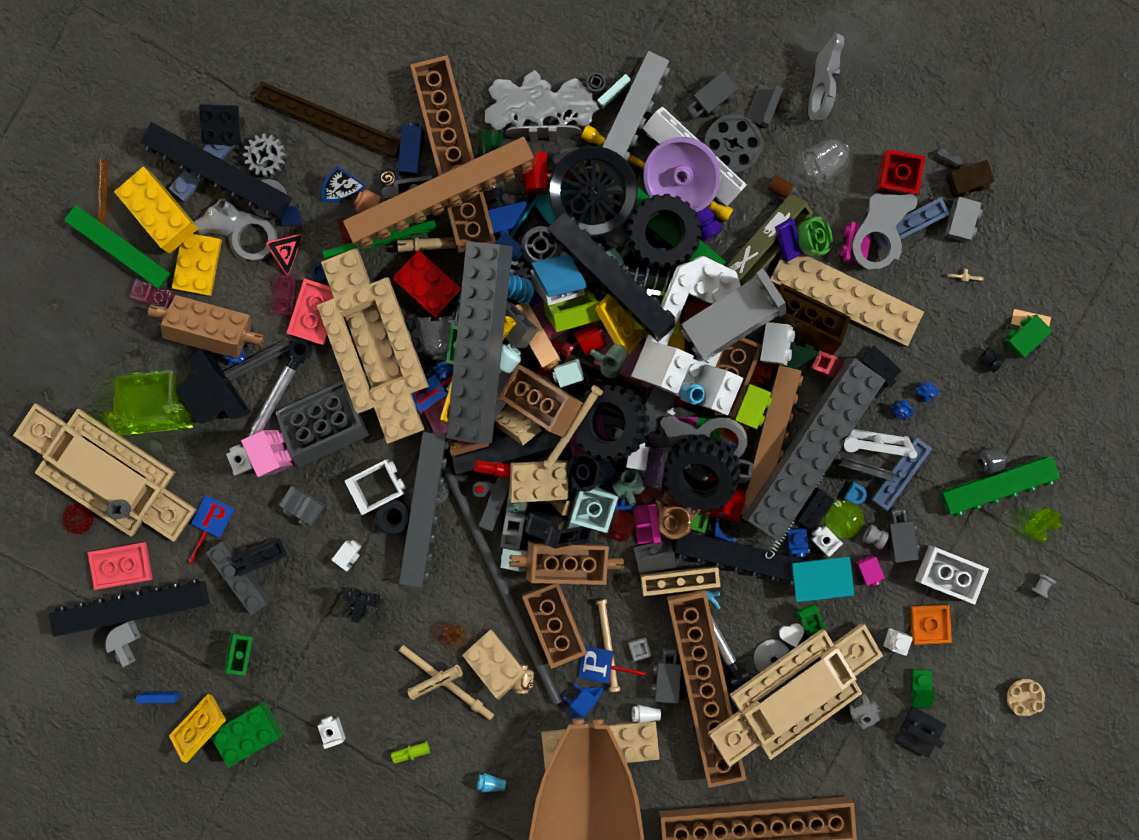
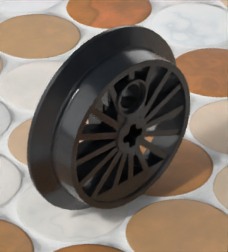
(615, 167)

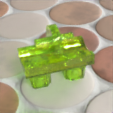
(1041, 522)

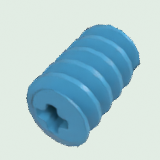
(520, 289)

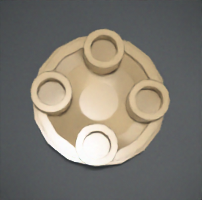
(1026, 697)

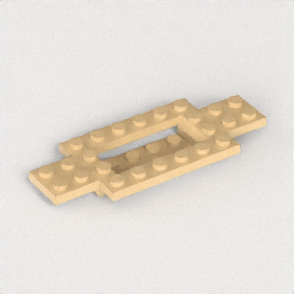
(381, 344)
(97, 477)
(801, 702)

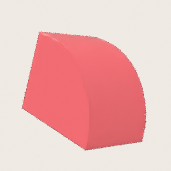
(827, 364)

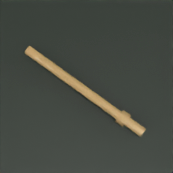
(476, 705)

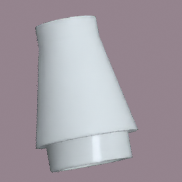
(645, 714)

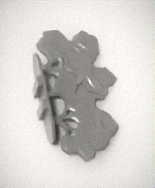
(535, 102)

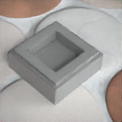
(639, 649)

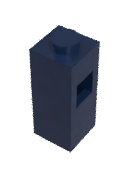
(410, 149)

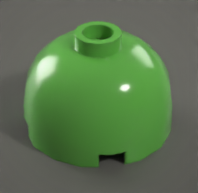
(814, 236)

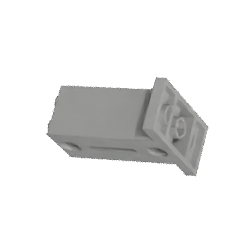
(734, 316)

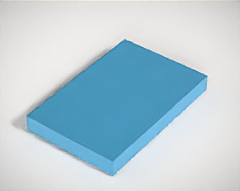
(558, 275)

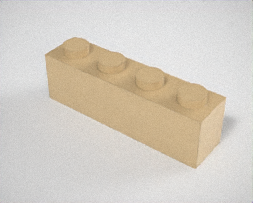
(680, 580)

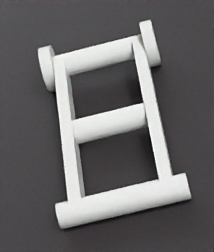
(852, 444)

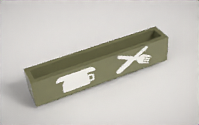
(764, 244)

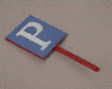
(598, 664)

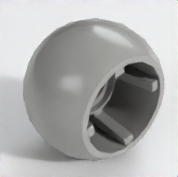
(529, 235)

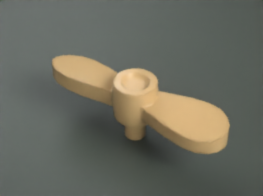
(964, 277)

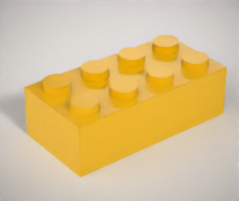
(156, 210)

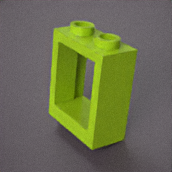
(573, 311)

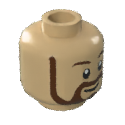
(525, 683)

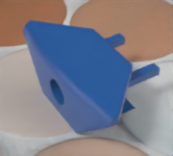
(583, 700)

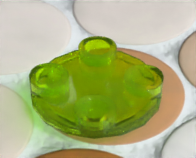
(844, 519)

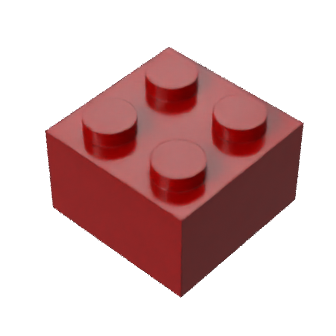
(900, 173)

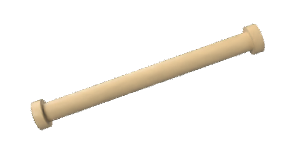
(549, 463)
(607, 641)

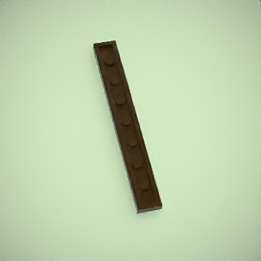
(328, 119)

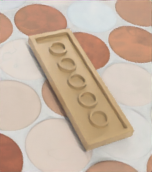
(635, 740)

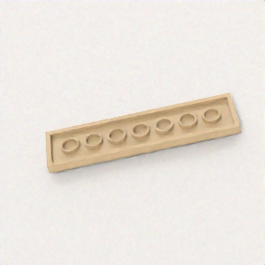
(850, 296)

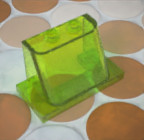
(146, 404)

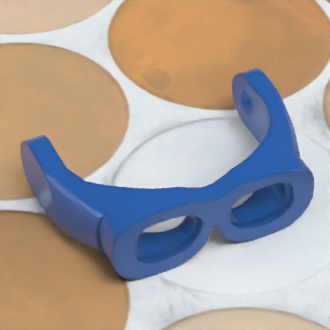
(717, 533)

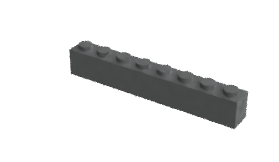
(423, 509)

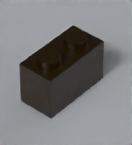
(970, 178)

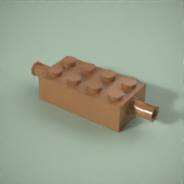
(206, 326)
(567, 565)

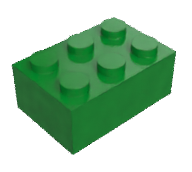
(246, 734)

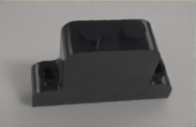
(209, 391)
(555, 529)

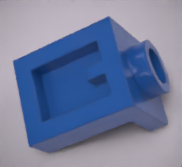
(797, 542)

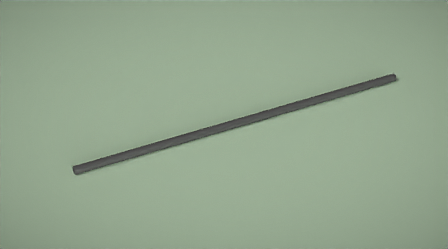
(497, 576)

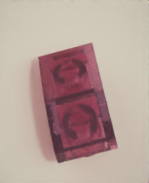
(285, 294)
(152, 295)
(539, 311)

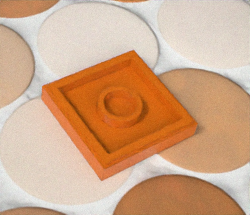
(930, 624)

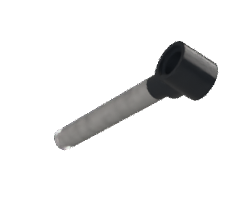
(281, 384)
(738, 675)

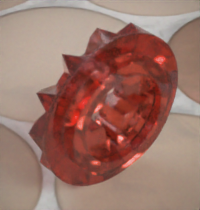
(84, 524)

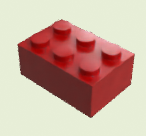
(427, 284)

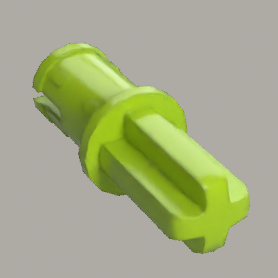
(410, 752)

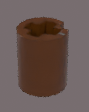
(780, 187)

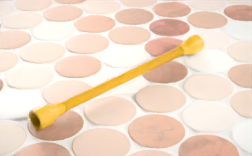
(591, 135)

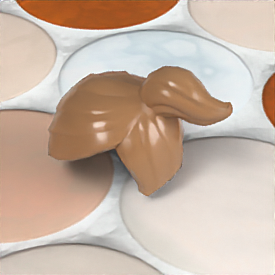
(673, 520)

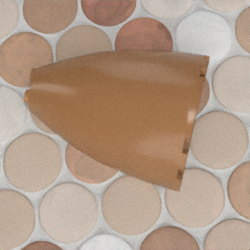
(587, 789)

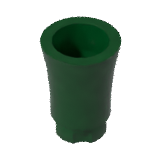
(488, 141)

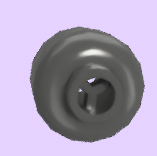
(991, 460)

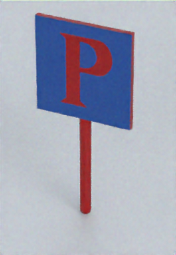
(431, 395)
(211, 518)

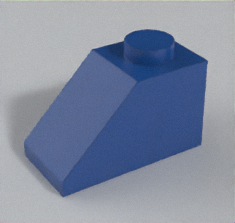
(506, 217)

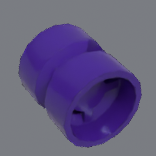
(708, 225)

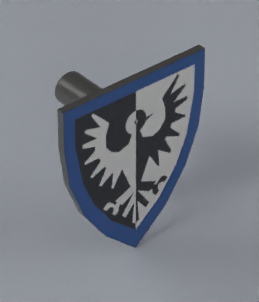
(340, 185)

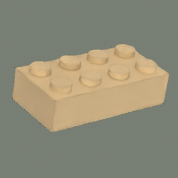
(516, 425)

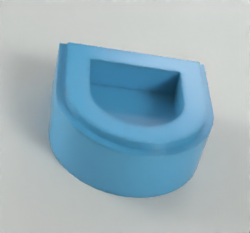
(855, 493)

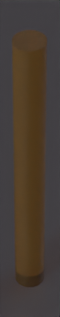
(102, 191)

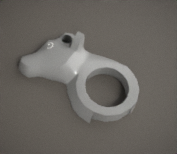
(826, 64)
(882, 217)
(230, 221)
(677, 430)

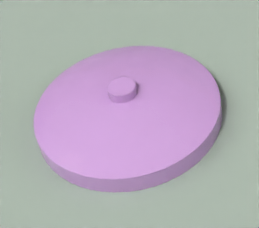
(683, 169)

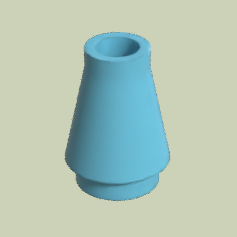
(489, 783)

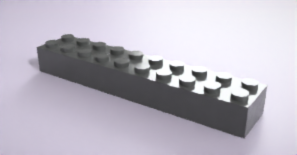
(479, 342)
(813, 449)

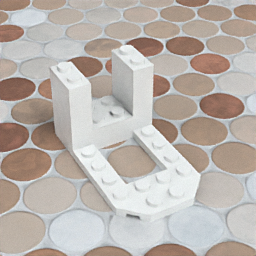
(671, 367)

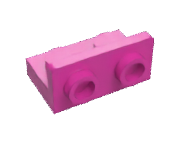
(849, 233)

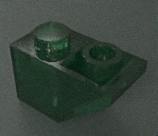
(800, 355)

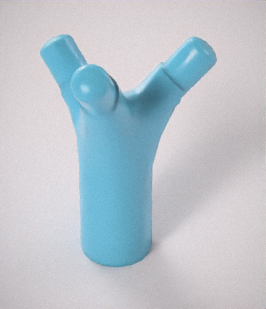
(710, 595)

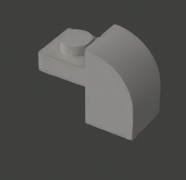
(512, 530)
(119, 639)

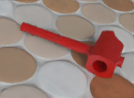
(537, 179)

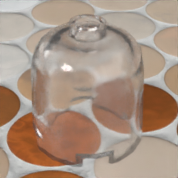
(826, 159)
(436, 335)

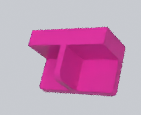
(647, 523)

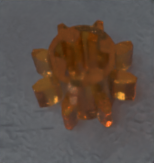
(458, 631)

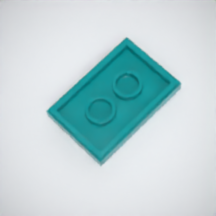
(822, 579)

